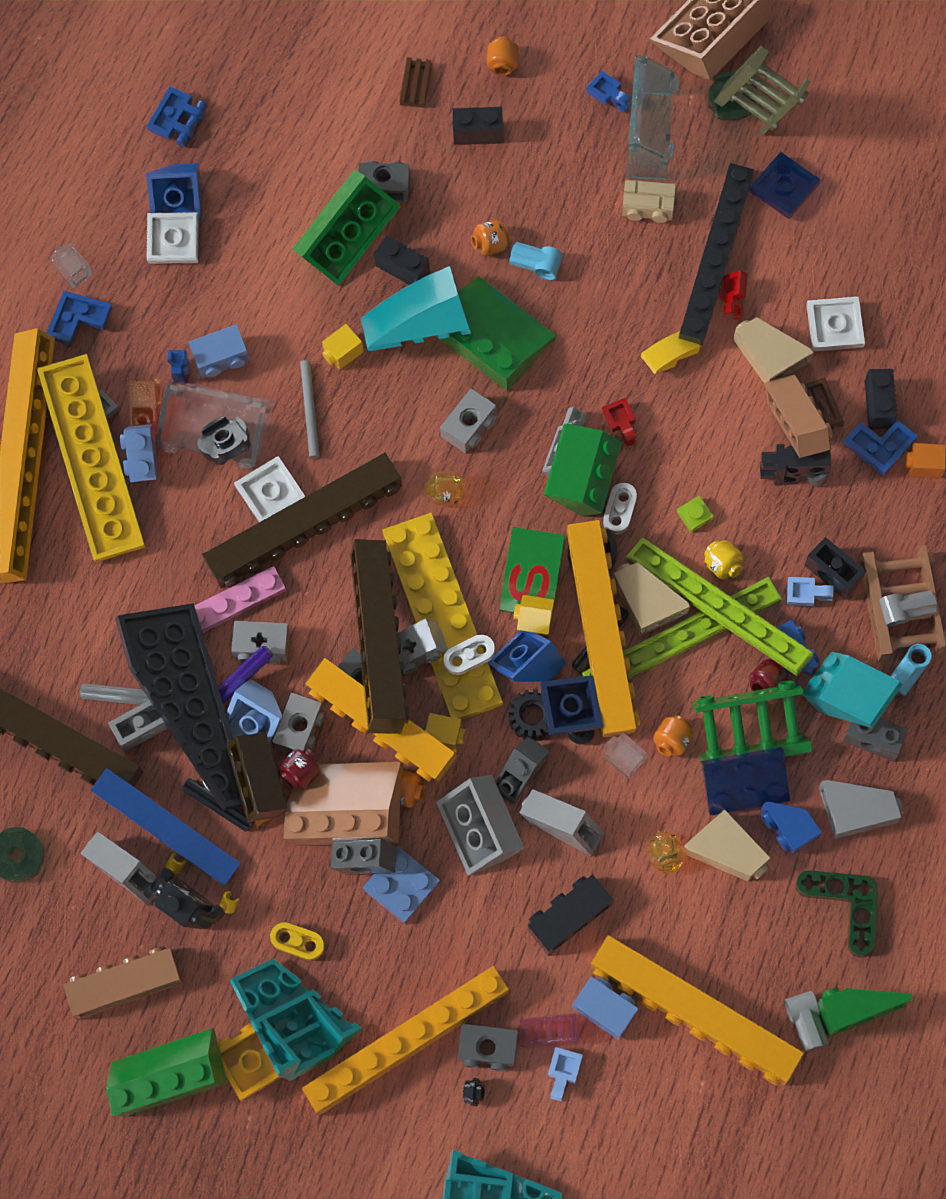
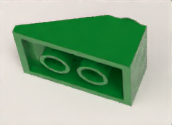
(854, 1007)

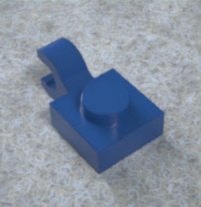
(607, 89)
(179, 364)

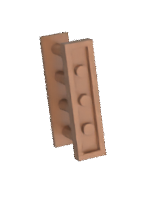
(887, 644)

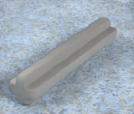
(113, 694)

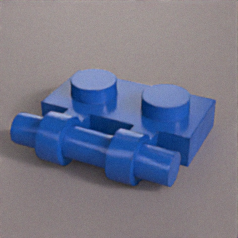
(170, 113)

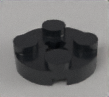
(220, 451)

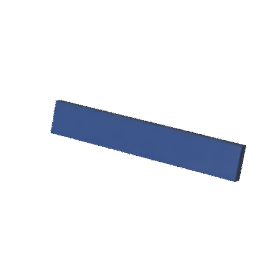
(165, 827)

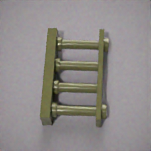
(748, 74)

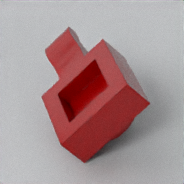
(732, 290)
(620, 417)

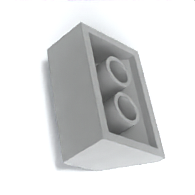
(479, 824)

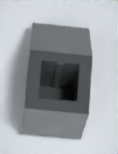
(521, 768)

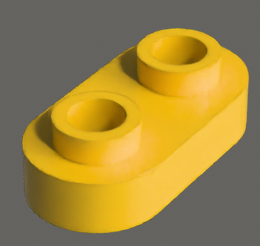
(298, 941)

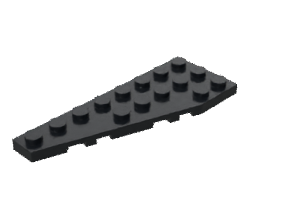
(176, 674)

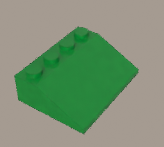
(502, 334)

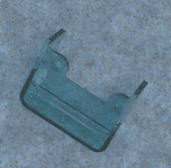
(651, 120)

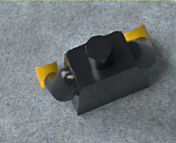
(185, 903)

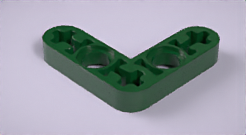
(856, 901)

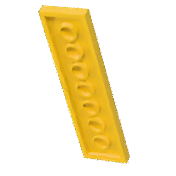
(91, 458)
(436, 595)

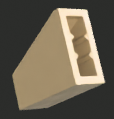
(770, 350)
(648, 598)
(728, 849)

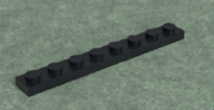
(716, 254)

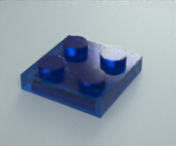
(784, 185)

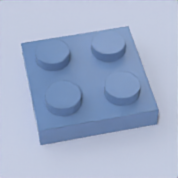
(403, 890)

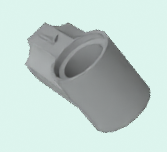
(900, 608)
(804, 1013)

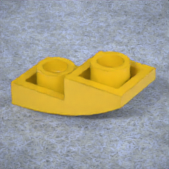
(667, 352)

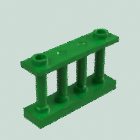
(794, 741)

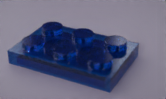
(745, 780)

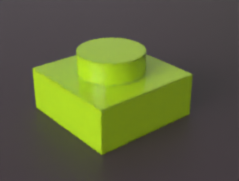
(695, 514)

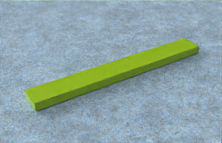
(721, 607)
(693, 630)

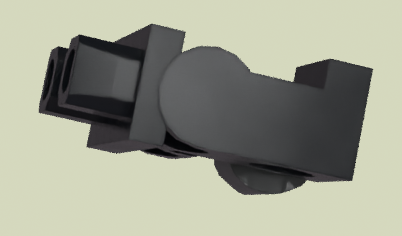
(787, 467)

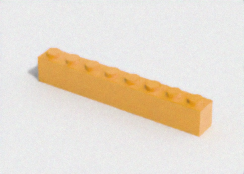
(601, 628)
(696, 1010)
(405, 1040)

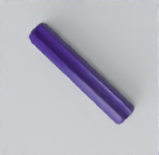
(244, 672)

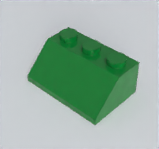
(582, 469)

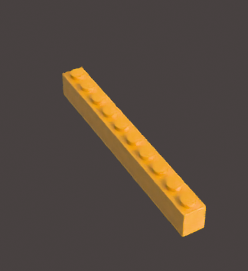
(22, 450)

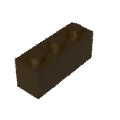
(257, 776)

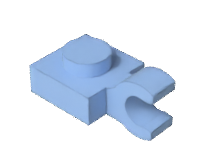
(803, 591)
(565, 1069)

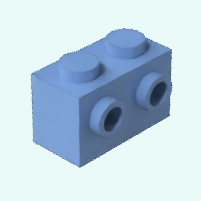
(219, 351)
(141, 453)
(605, 1007)

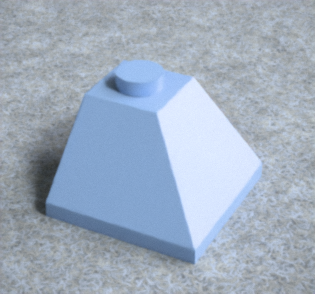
(253, 711)

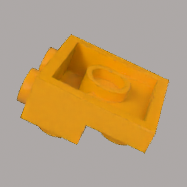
(246, 1063)

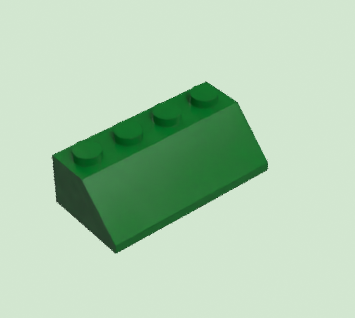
(346, 227)
(165, 1074)

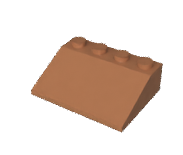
(711, 32)
(346, 805)

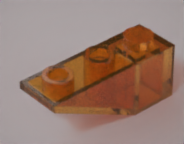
(145, 403)

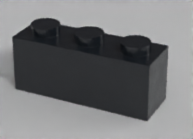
(569, 913)

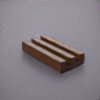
(417, 65)
(831, 402)

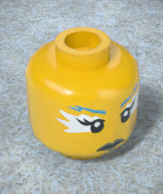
(723, 559)

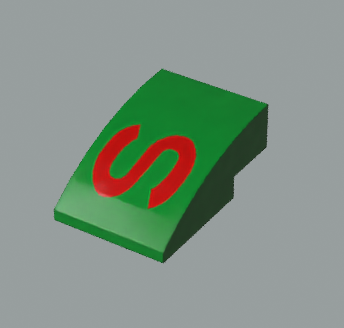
(531, 566)

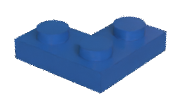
(77, 310)
(877, 451)

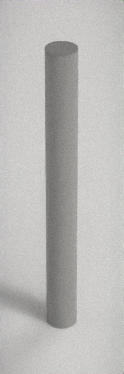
(309, 409)

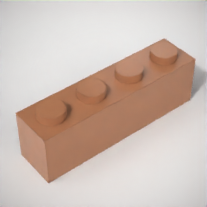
(798, 416)
(122, 983)

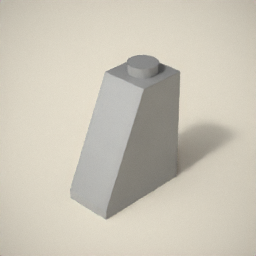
(858, 808)
(562, 821)
(120, 867)

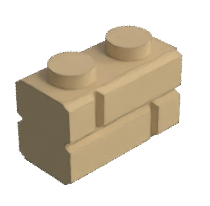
(648, 200)

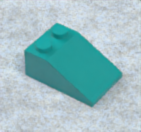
(851, 690)

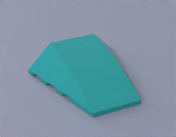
(417, 312)
(290, 1020)
(478, 1180)

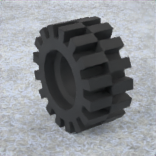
(516, 720)

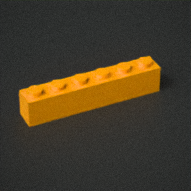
(411, 745)

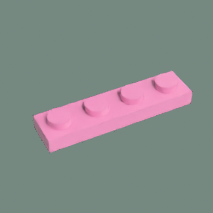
(239, 599)

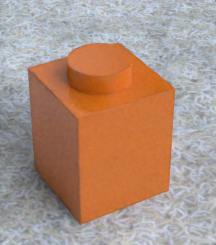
(926, 460)

